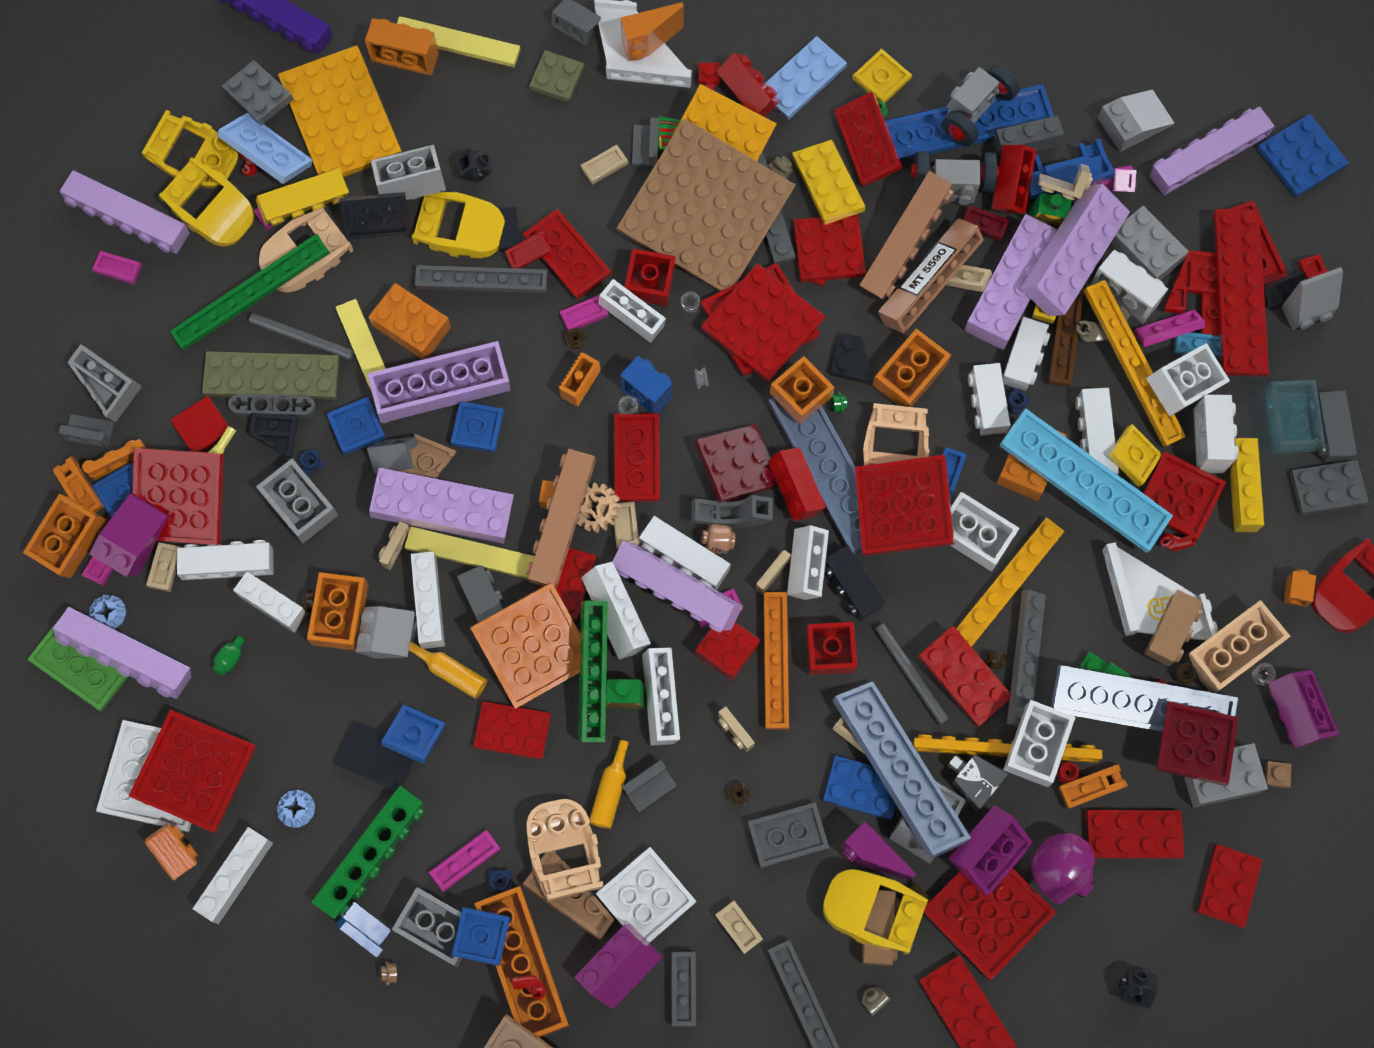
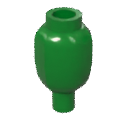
(228, 657)

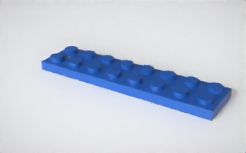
(926, 133)

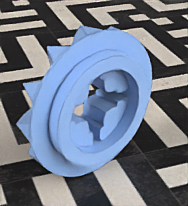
(115, 617)
(302, 816)

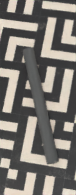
(301, 336)
(911, 674)

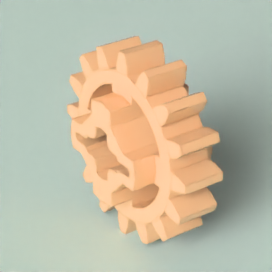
(605, 509)

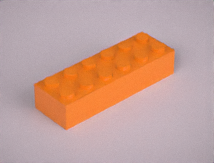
(525, 957)

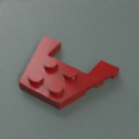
(1196, 277)

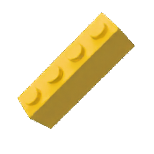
(301, 197)
(1246, 487)

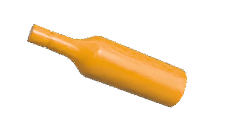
(451, 671)
(610, 790)

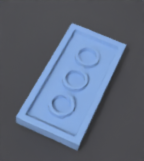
(805, 76)
(265, 148)

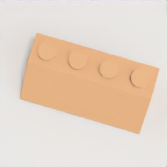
(1237, 647)

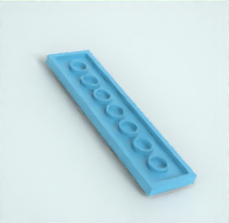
(1086, 480)

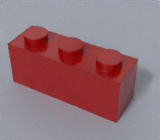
(748, 84)
(1014, 179)
(796, 484)

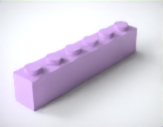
(1211, 151)
(124, 212)
(676, 586)
(122, 653)

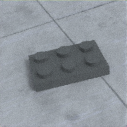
(257, 92)
(1329, 487)
(788, 835)

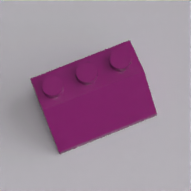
(1303, 708)
(992, 850)
(618, 966)

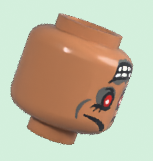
(718, 538)

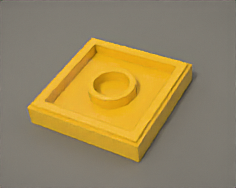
(882, 76)
(1135, 455)

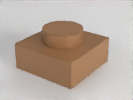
(1278, 774)

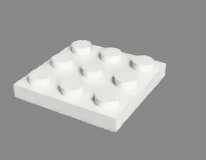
(646, 896)

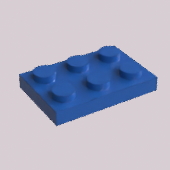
(858, 789)

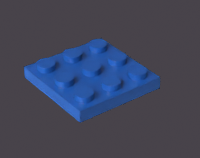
(1302, 155)

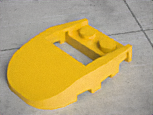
(213, 152)
(223, 219)
(478, 230)
(851, 901)

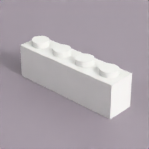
(1096, 425)
(684, 553)
(224, 560)
(427, 600)
(622, 620)
(661, 696)
(232, 876)

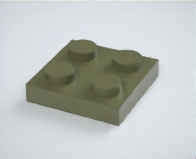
(556, 76)

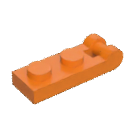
(112, 460)
(77, 485)
(1092, 787)

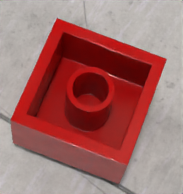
(650, 276)
(831, 648)
(727, 650)

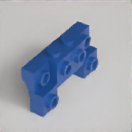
(1090, 155)

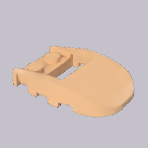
(281, 244)
(896, 418)
(558, 827)

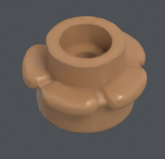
(388, 973)

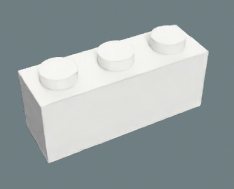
(631, 310)
(1026, 354)
(989, 399)
(807, 562)
(270, 602)

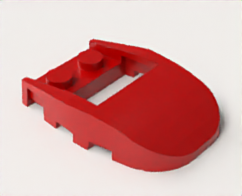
(1339, 598)

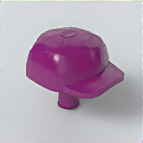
(1063, 867)

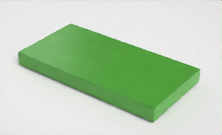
(76, 672)

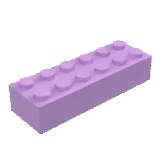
(1075, 250)
(1002, 299)
(439, 382)
(441, 505)

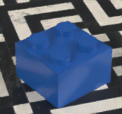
(646, 385)

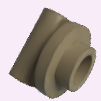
(781, 166)
(874, 999)

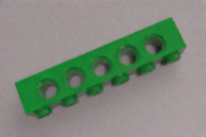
(593, 671)
(400, 800)

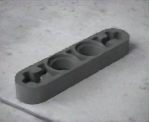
(272, 405)

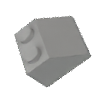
(385, 632)

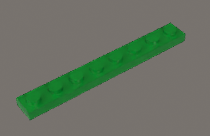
(250, 292)

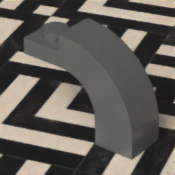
(738, 514)

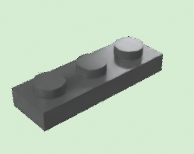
(683, 989)

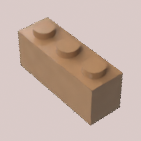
(1174, 628)
(880, 924)

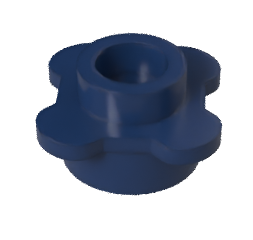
(1022, 400)
(310, 455)
(495, 876)

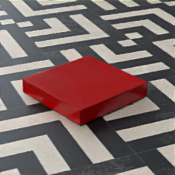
(200, 425)

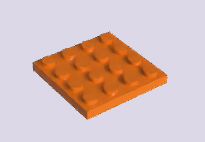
(531, 644)

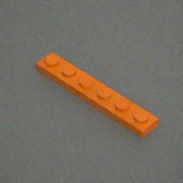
(776, 661)

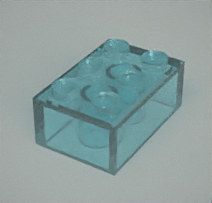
(1294, 416)

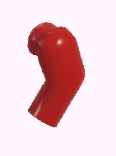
(250, 168)
(1177, 543)
(530, 983)

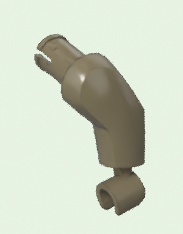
(1093, 331)

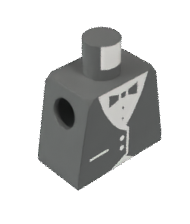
(976, 779)

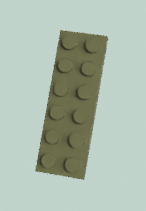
(271, 374)

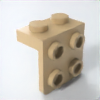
(1070, 191)

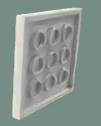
(126, 763)

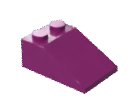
(129, 536)
(872, 852)

